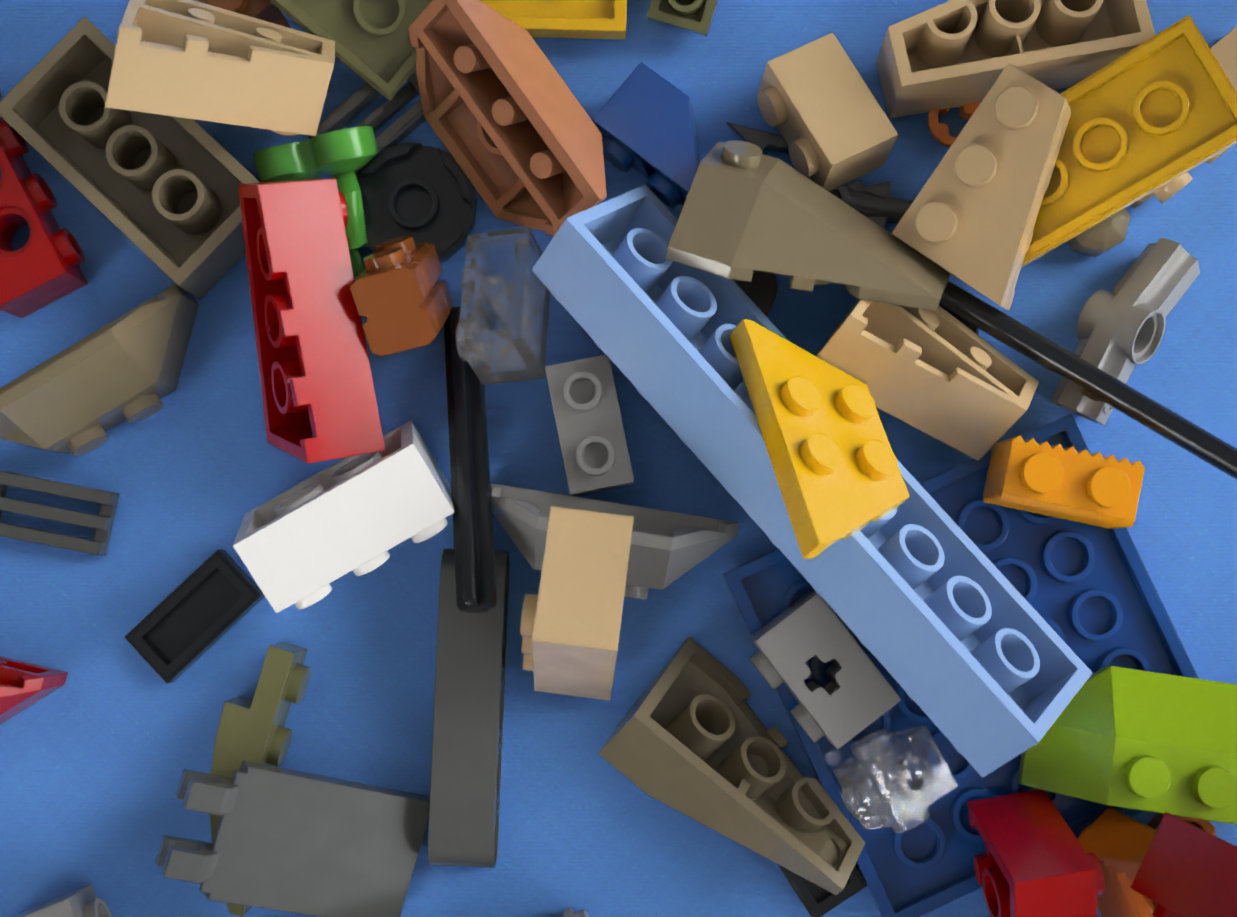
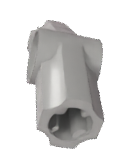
(1128, 322)

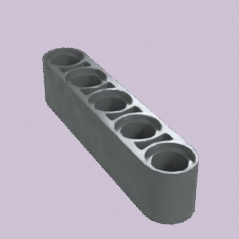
(468, 724)

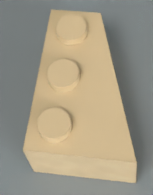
(989, 186)
(577, 615)

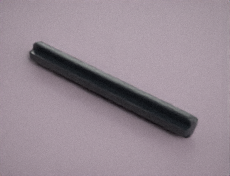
(469, 479)

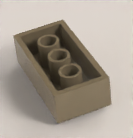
(144, 171)

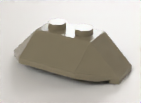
(102, 378)

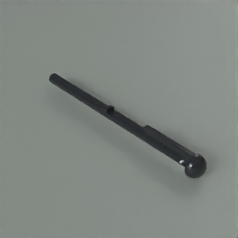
(1096, 383)

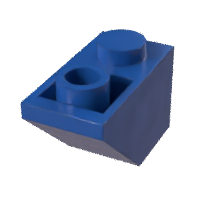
(654, 131)

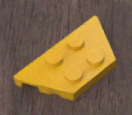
(819, 439)

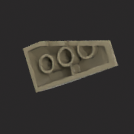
(771, 218)
(716, 762)

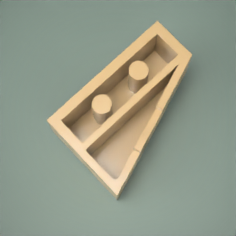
(219, 67)
(931, 373)

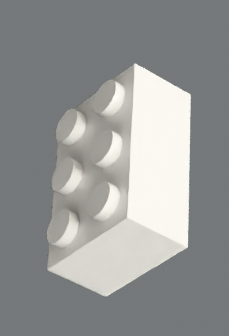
(344, 520)

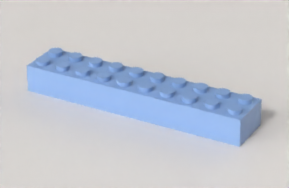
(901, 584)

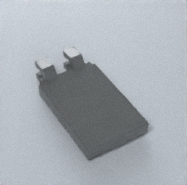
(299, 842)

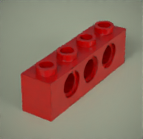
(51, 258)

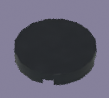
(419, 195)

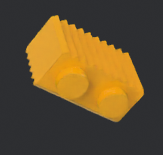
(1064, 482)

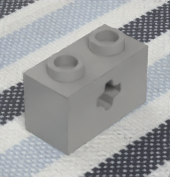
(589, 425)
(856, 689)

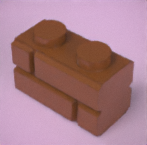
(401, 296)

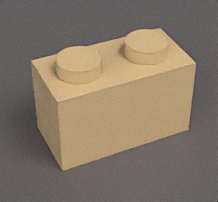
(825, 113)

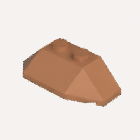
(506, 115)

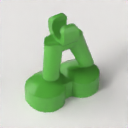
(331, 153)

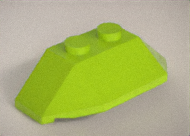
(1143, 745)

